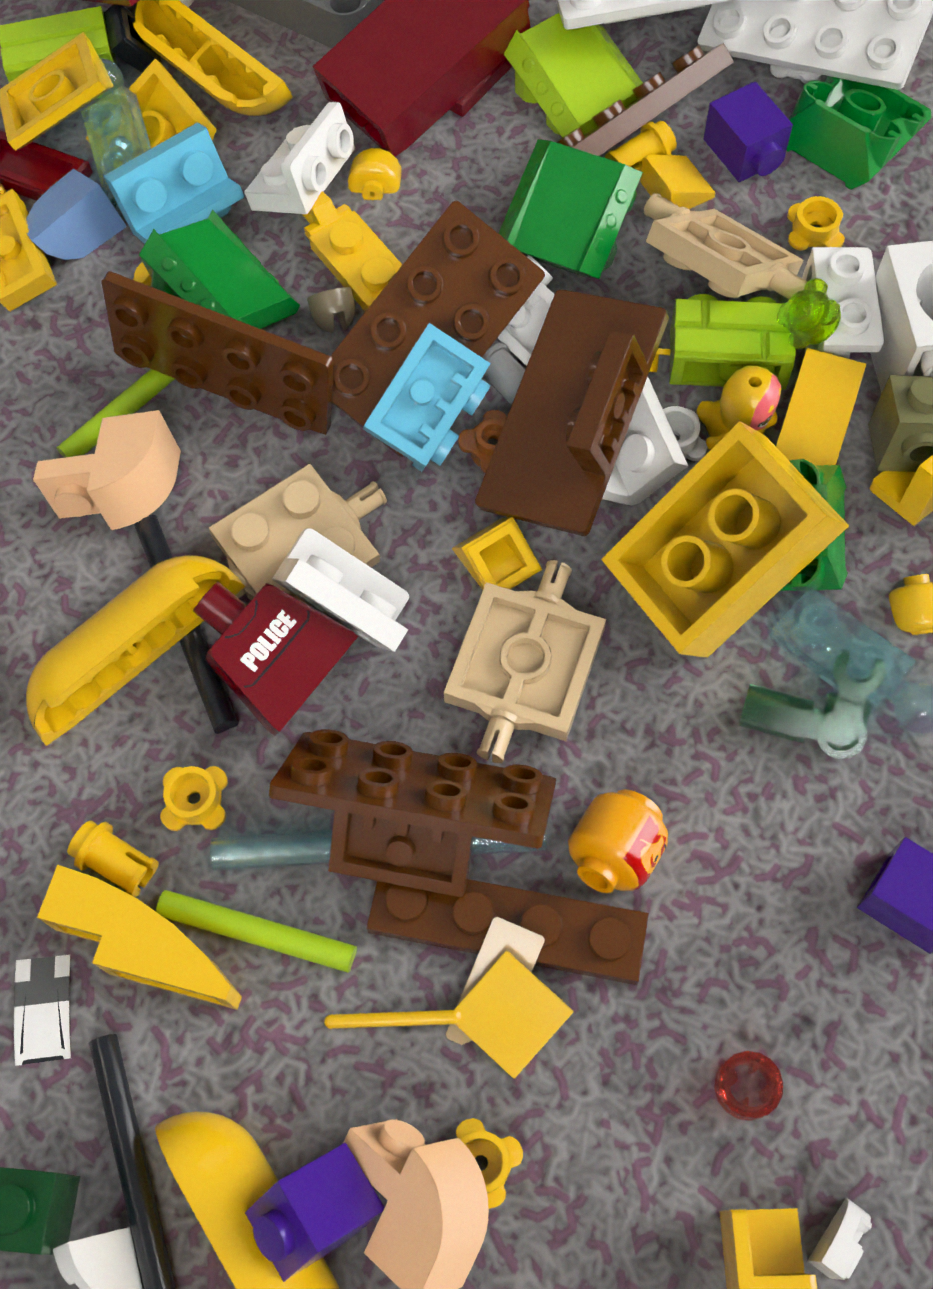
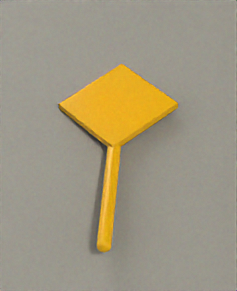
(504, 1014)

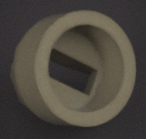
(330, 303)

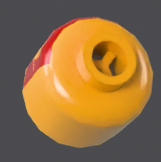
(618, 841)

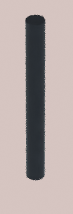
(194, 643)
(131, 1164)

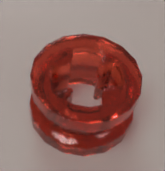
(769, 1094)

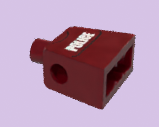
(271, 649)

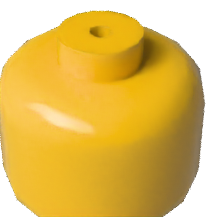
(374, 173)
(913, 605)

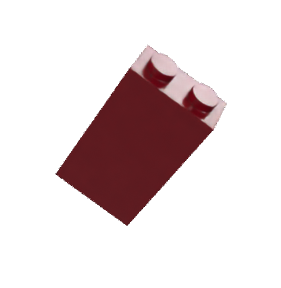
(415, 62)

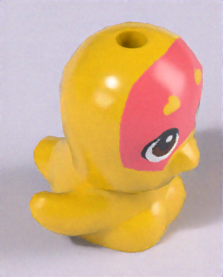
(746, 397)

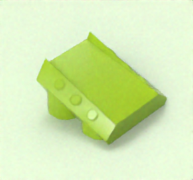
(570, 73)

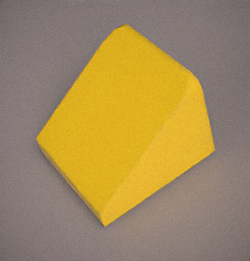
(675, 180)
(498, 555)

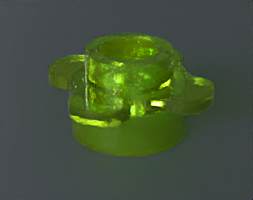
(810, 315)

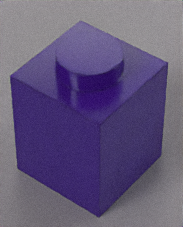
(747, 132)
(904, 894)
(313, 1211)

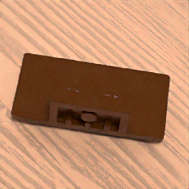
(457, 280)
(219, 354)
(572, 411)
(412, 812)

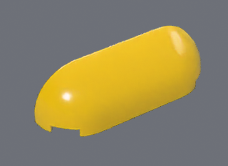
(209, 58)
(120, 642)
(221, 1179)

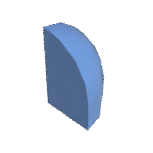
(73, 218)

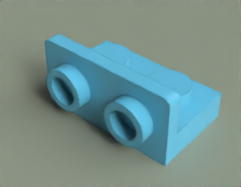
(173, 184)
(427, 397)

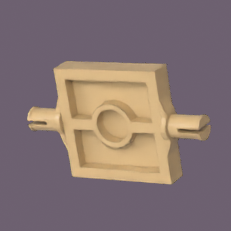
(721, 250)
(266, 528)
(525, 661)

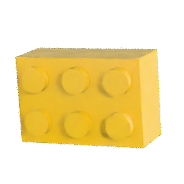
(723, 542)

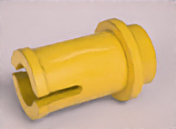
(653, 139)
(111, 857)

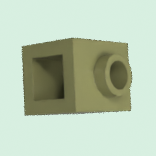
(903, 424)

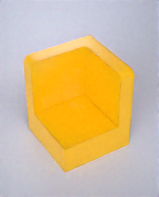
(763, 1250)

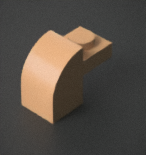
(123, 479)
(433, 1205)

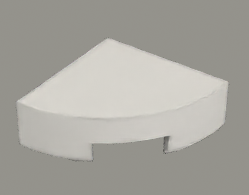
(839, 1247)
(100, 1261)

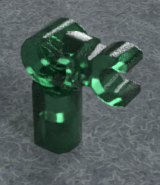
(837, 728)

